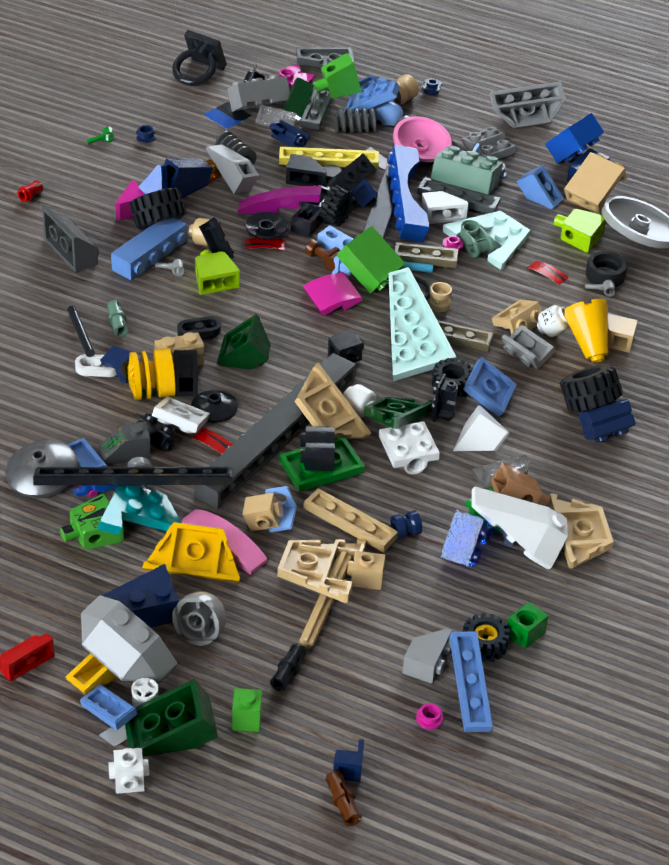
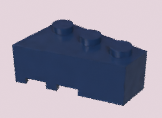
(149, 597)

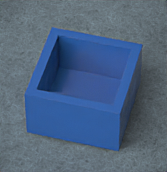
(575, 139)

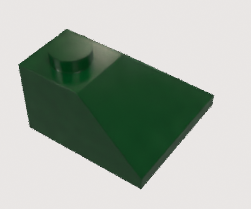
(245, 345)

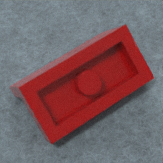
(26, 656)

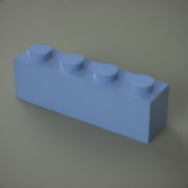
(148, 247)

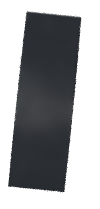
(308, 217)

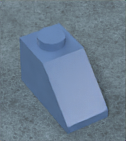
(540, 187)

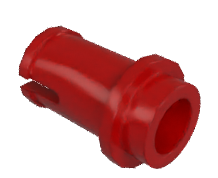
(27, 192)

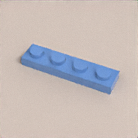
(470, 682)

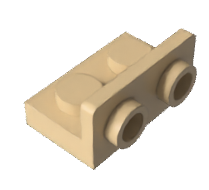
(520, 313)

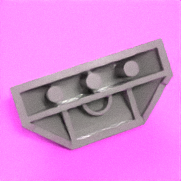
(528, 104)
(124, 642)

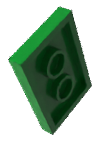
(345, 465)

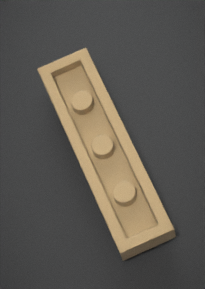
(350, 520)

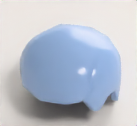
(388, 113)

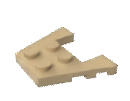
(310, 564)

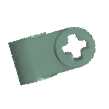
(475, 238)

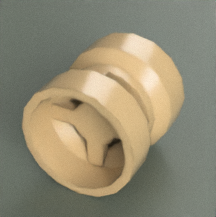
(440, 297)

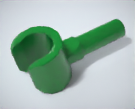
(107, 138)

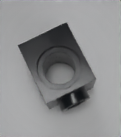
(346, 345)

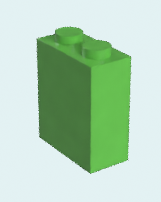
(370, 259)

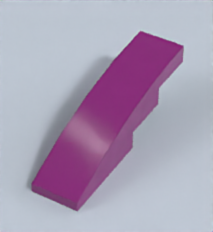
(280, 198)

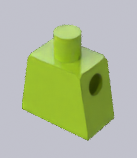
(581, 228)
(215, 272)

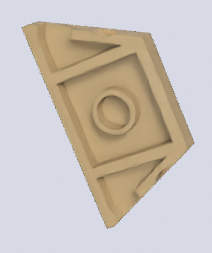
(326, 406)
(586, 528)

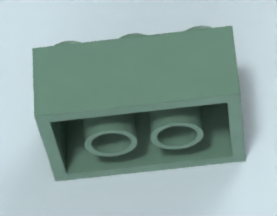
(467, 169)

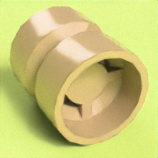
(408, 89)

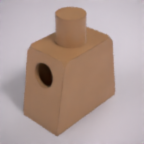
(518, 485)

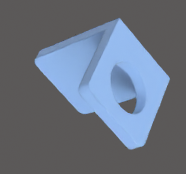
(289, 509)

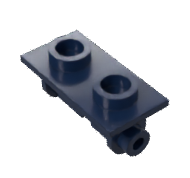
(288, 134)

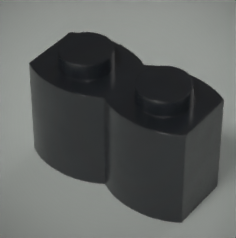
(319, 448)

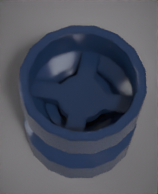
(407, 524)

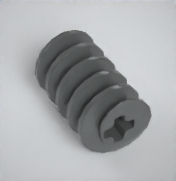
(355, 119)
(235, 144)

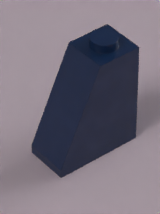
(187, 174)

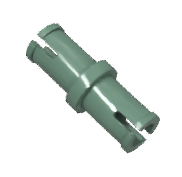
(117, 318)

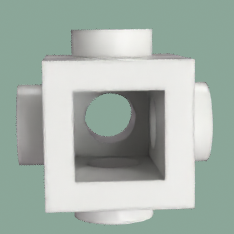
(128, 770)

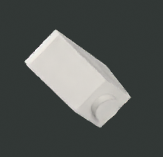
(443, 207)

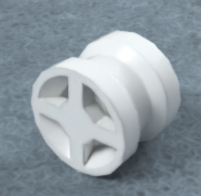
(142, 688)

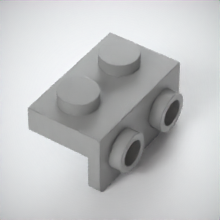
(528, 347)

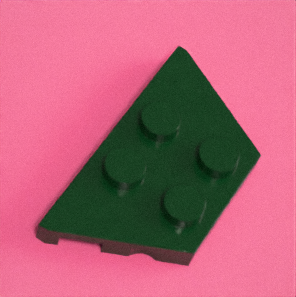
(396, 411)

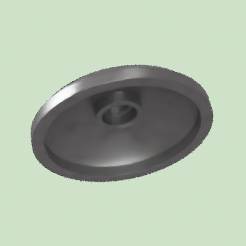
(42, 453)

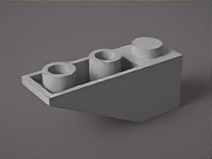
(234, 168)

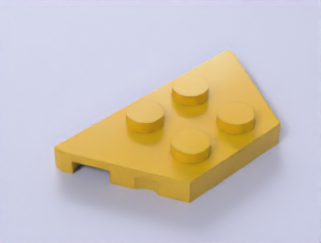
(194, 553)

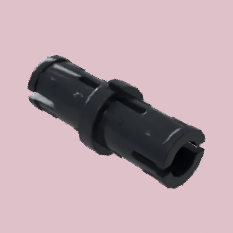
(288, 667)

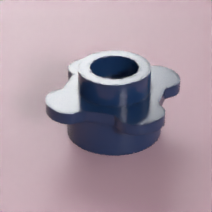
(432, 86)
(145, 134)

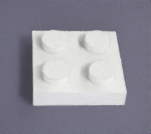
(180, 414)

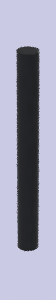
(86, 344)

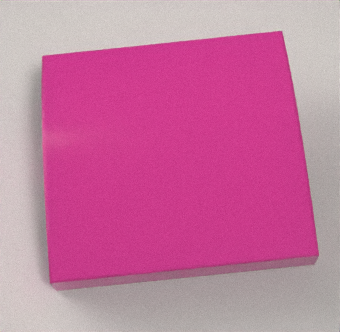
(332, 292)

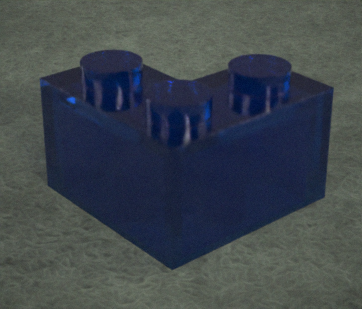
(464, 538)

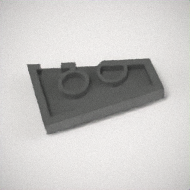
(320, 55)

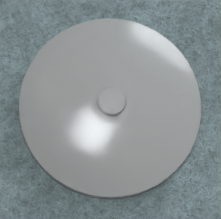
(637, 221)

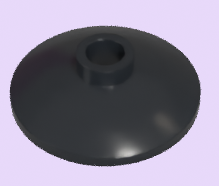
(266, 225)
(216, 402)

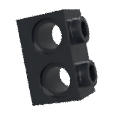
(353, 173)

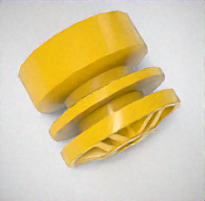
(151, 374)

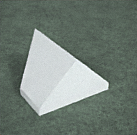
(481, 433)

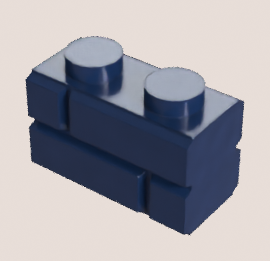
(607, 420)

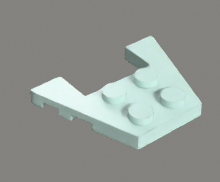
(505, 231)

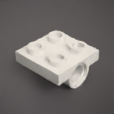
(409, 446)

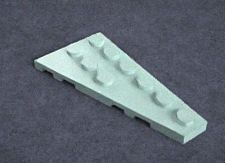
(415, 331)

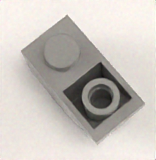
(427, 654)

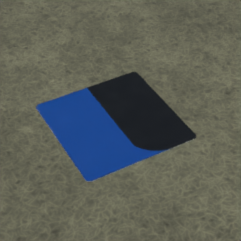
(225, 117)

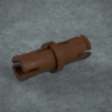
(343, 798)

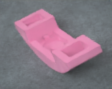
(243, 549)

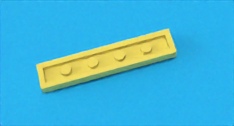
(326, 157)

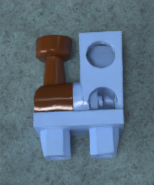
(328, 247)

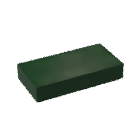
(299, 96)

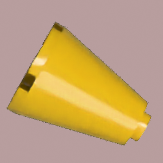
(590, 327)

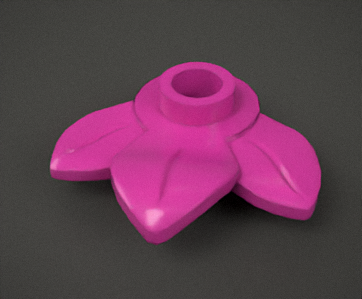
(293, 72)

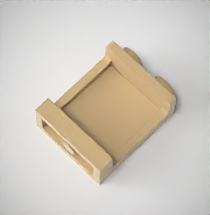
(594, 182)

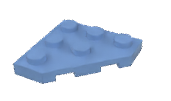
(373, 93)

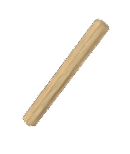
(323, 603)

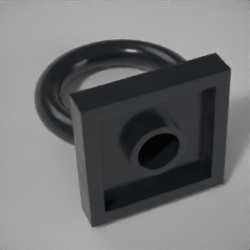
(202, 50)

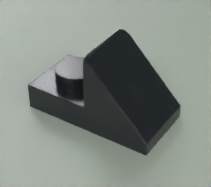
(185, 372)

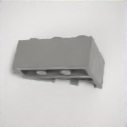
(258, 92)

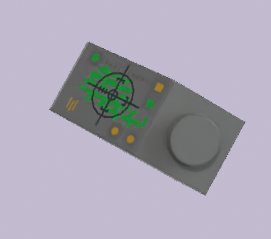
(126, 443)

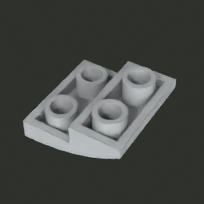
(491, 143)

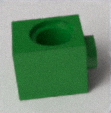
(527, 625)

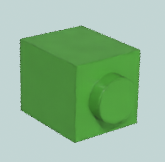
(246, 710)

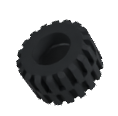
(157, 207)
(591, 388)

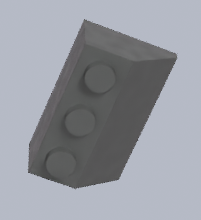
(68, 240)

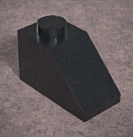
(305, 171)

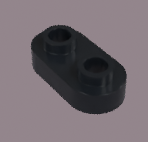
(206, 327)

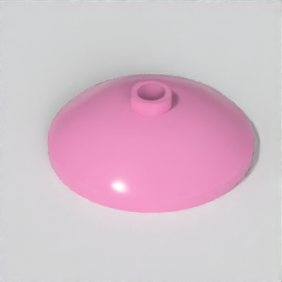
(422, 134)

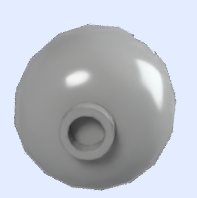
(199, 617)

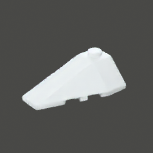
(530, 524)

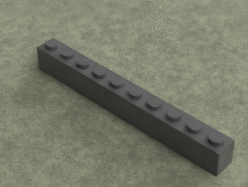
(269, 436)

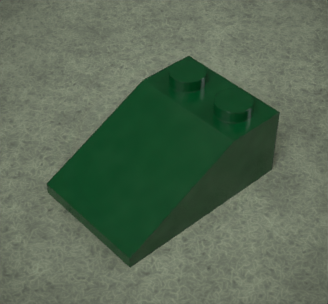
(173, 721)

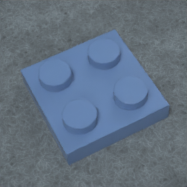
(489, 387)

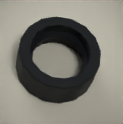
(610, 260)

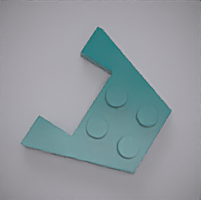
(138, 506)

